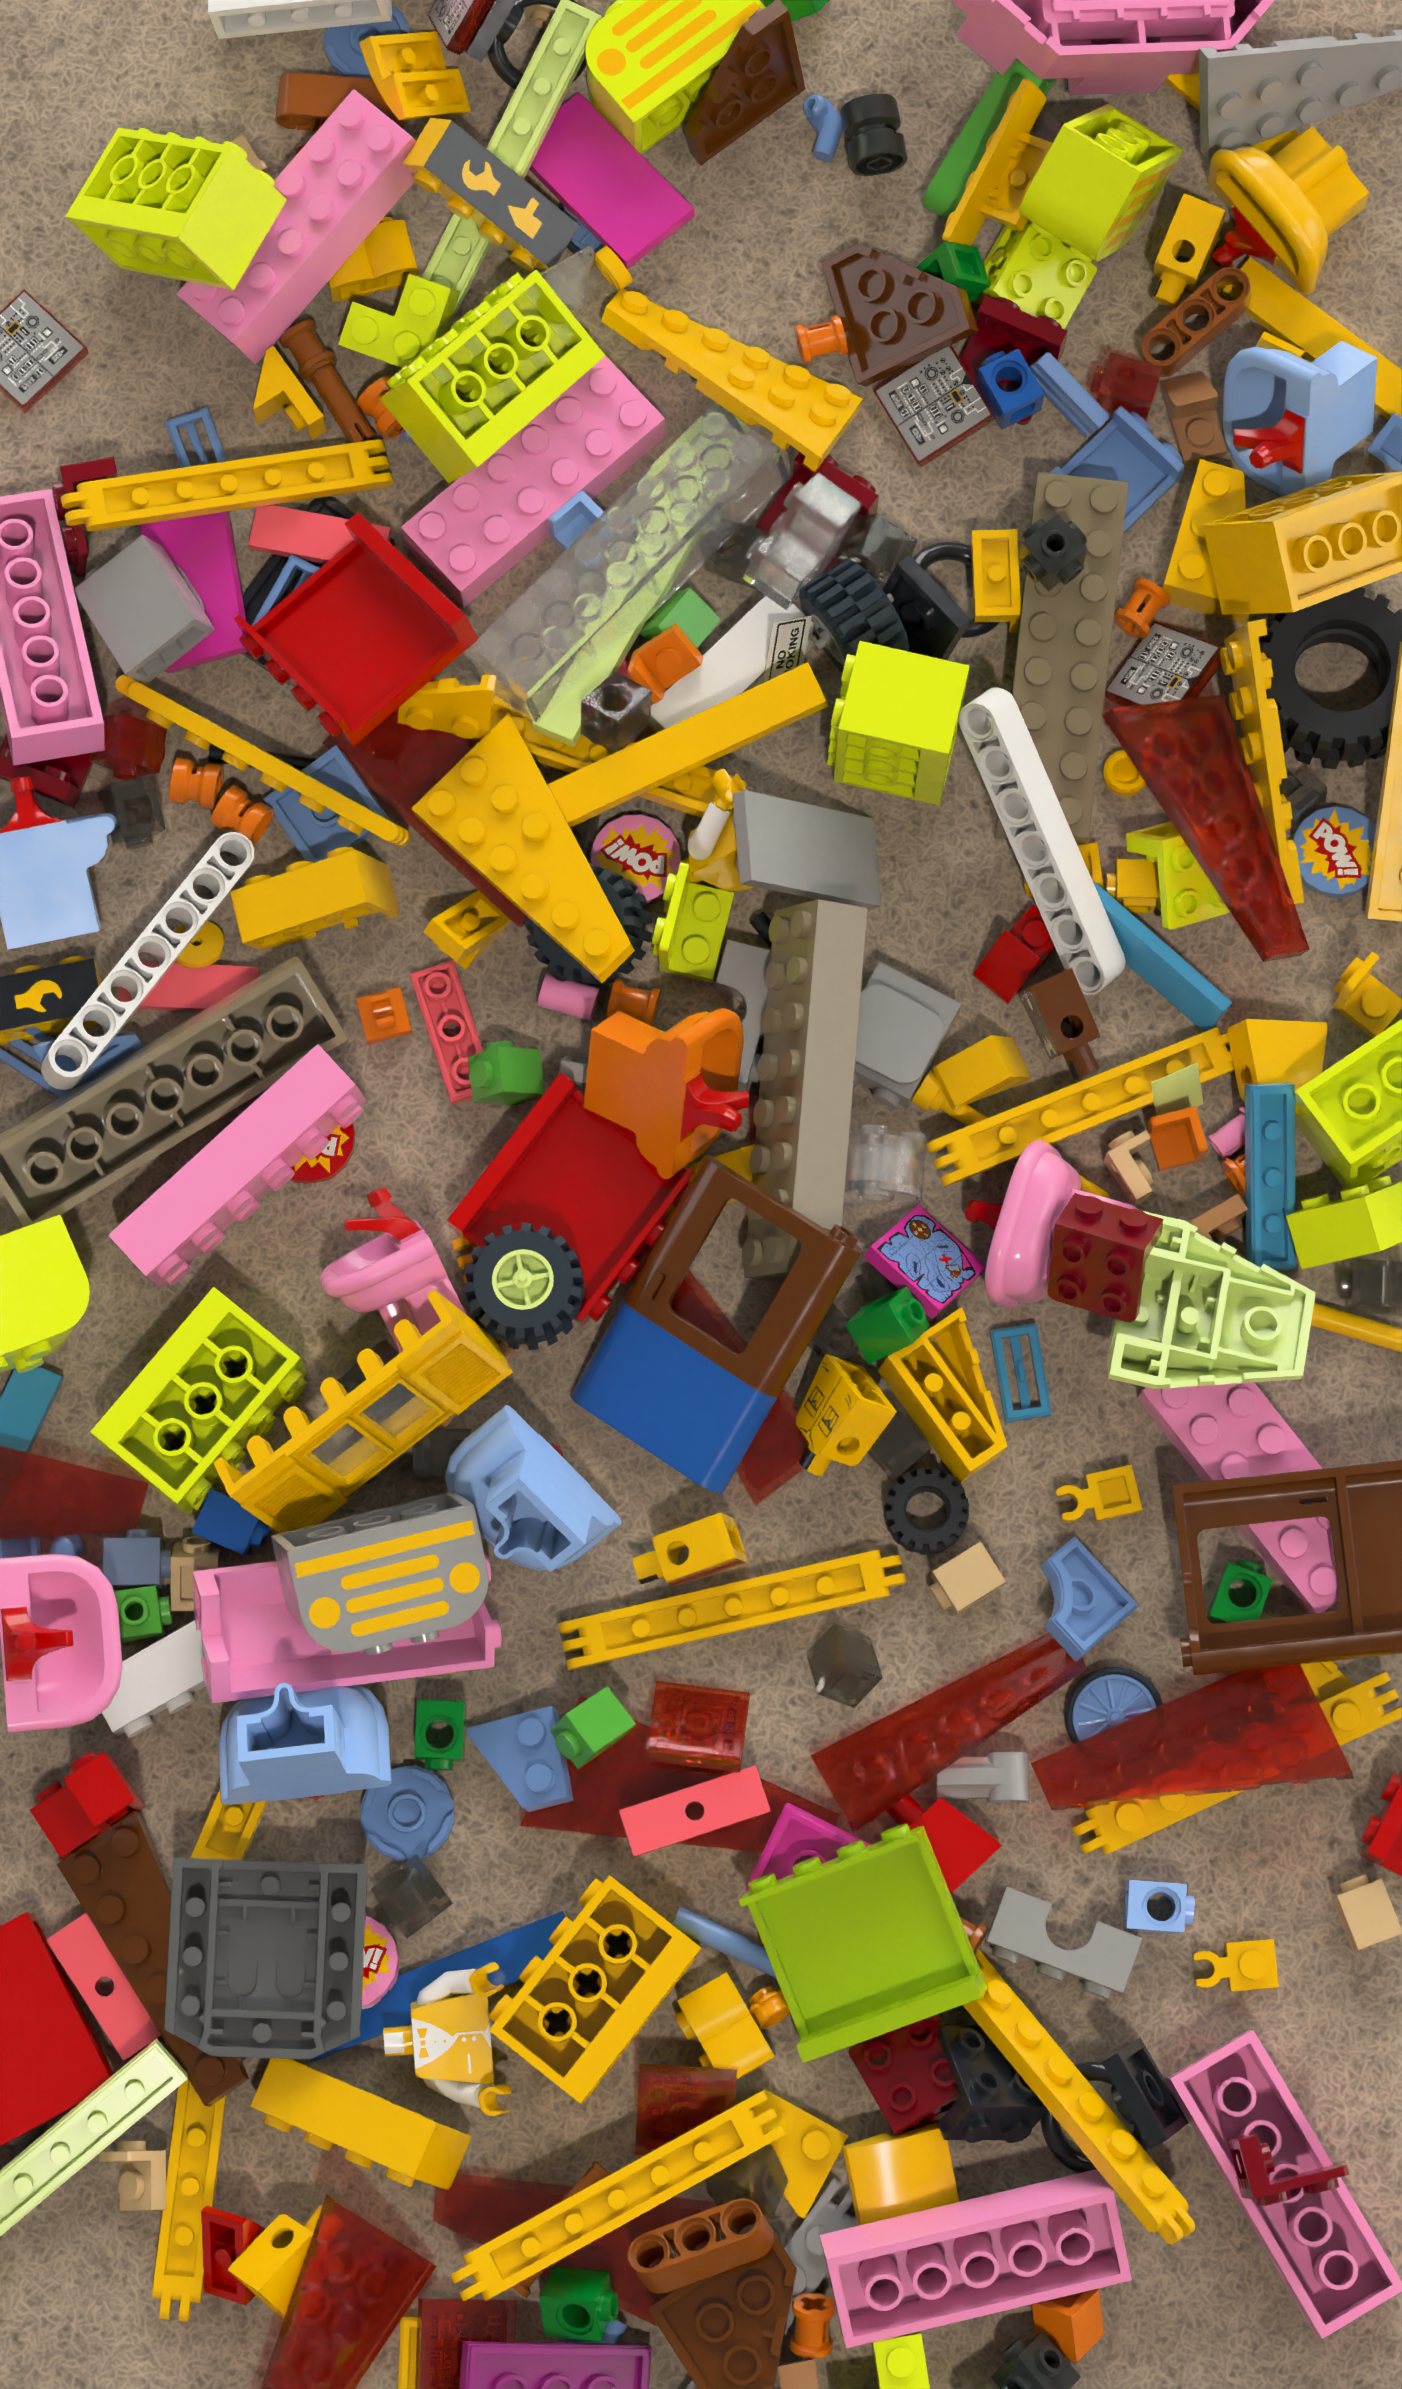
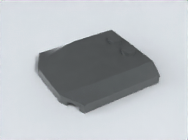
(266, 1956)

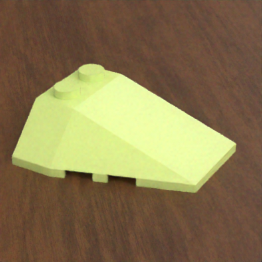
(1210, 1318)

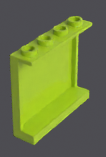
(865, 1941)

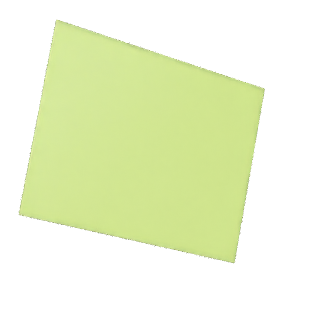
(1177, 1090)

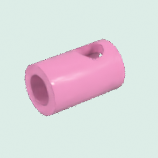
(568, 997)

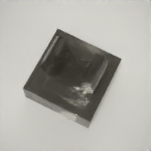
(1304, 798)

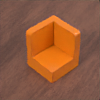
(1177, 1139)
(1071, 2322)

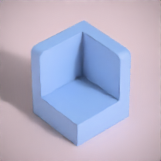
(573, 519)

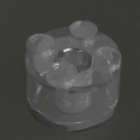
(884, 1167)

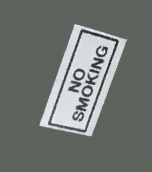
(786, 646)

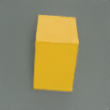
(982, 1070)

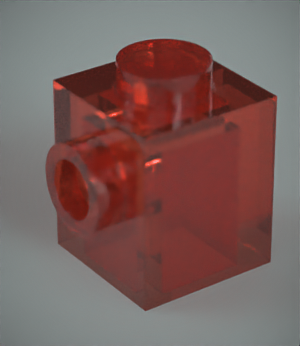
(1126, 384)
(131, 747)

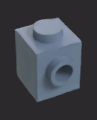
(136, 1560)

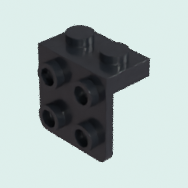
(993, 2095)

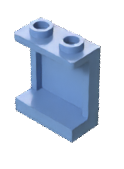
(1132, 455)

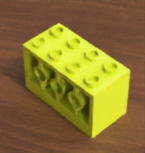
(177, 207)
(490, 374)
(896, 722)
(1356, 1110)
(181, 1378)

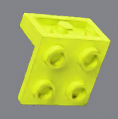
(1036, 273)
(1183, 885)
(694, 927)

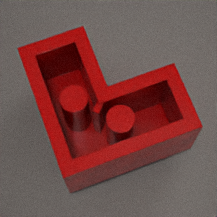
(89, 1804)

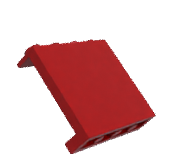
(359, 635)
(582, 1183)
(45, 2039)

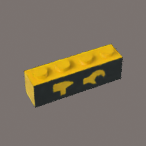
(490, 195)
(46, 997)

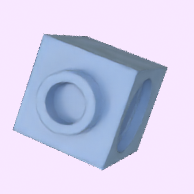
(1135, 1907)

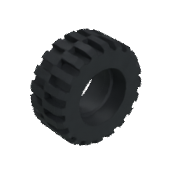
(1303, 723)

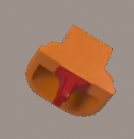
(668, 1085)

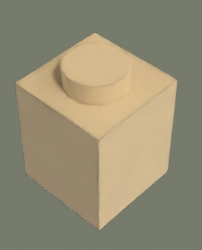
(966, 1580)
(1366, 1912)

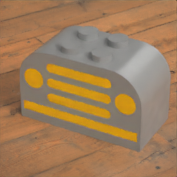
(385, 1574)

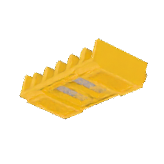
(369, 1425)

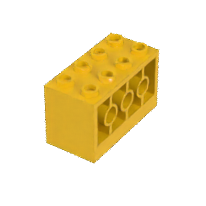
(1308, 544)
(601, 2022)

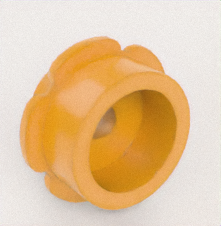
(768, 2007)

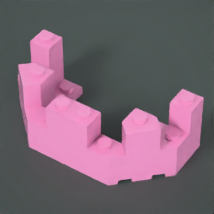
(1105, 42)

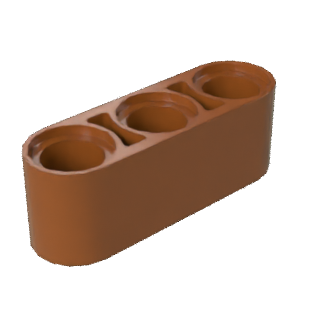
(312, 98)
(1204, 302)
(679, 2239)

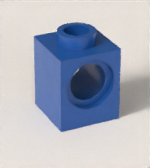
(1015, 405)
(229, 1524)

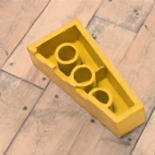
(361, 2123)

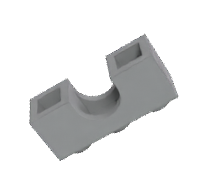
(743, 979)
(1021, 1932)

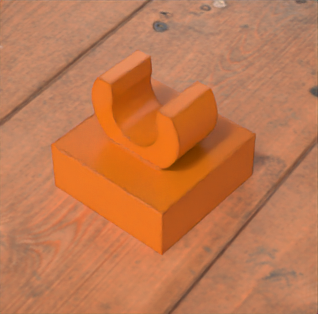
(384, 1016)

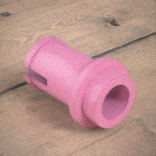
(1230, 1136)

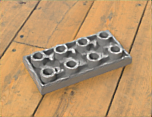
(806, 850)

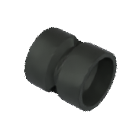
(871, 127)

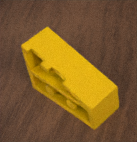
(1190, 579)
(313, 898)
(947, 1397)

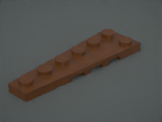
(130, 1906)

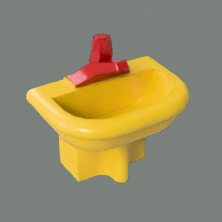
(1286, 204)

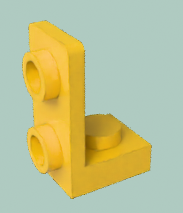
(1365, 998)

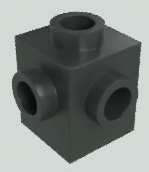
(1051, 566)
(1034, 2366)

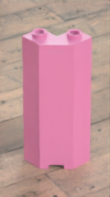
(257, 1644)

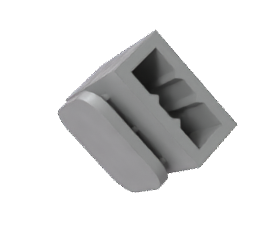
(144, 608)
(899, 1034)

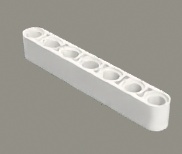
(1042, 819)
(135, 976)

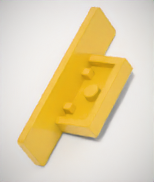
(1004, 170)

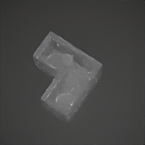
(801, 540)

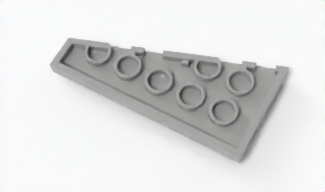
(1291, 83)

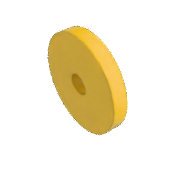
(208, 952)

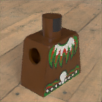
(1058, 1001)

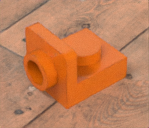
(664, 661)

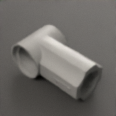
(993, 1777)

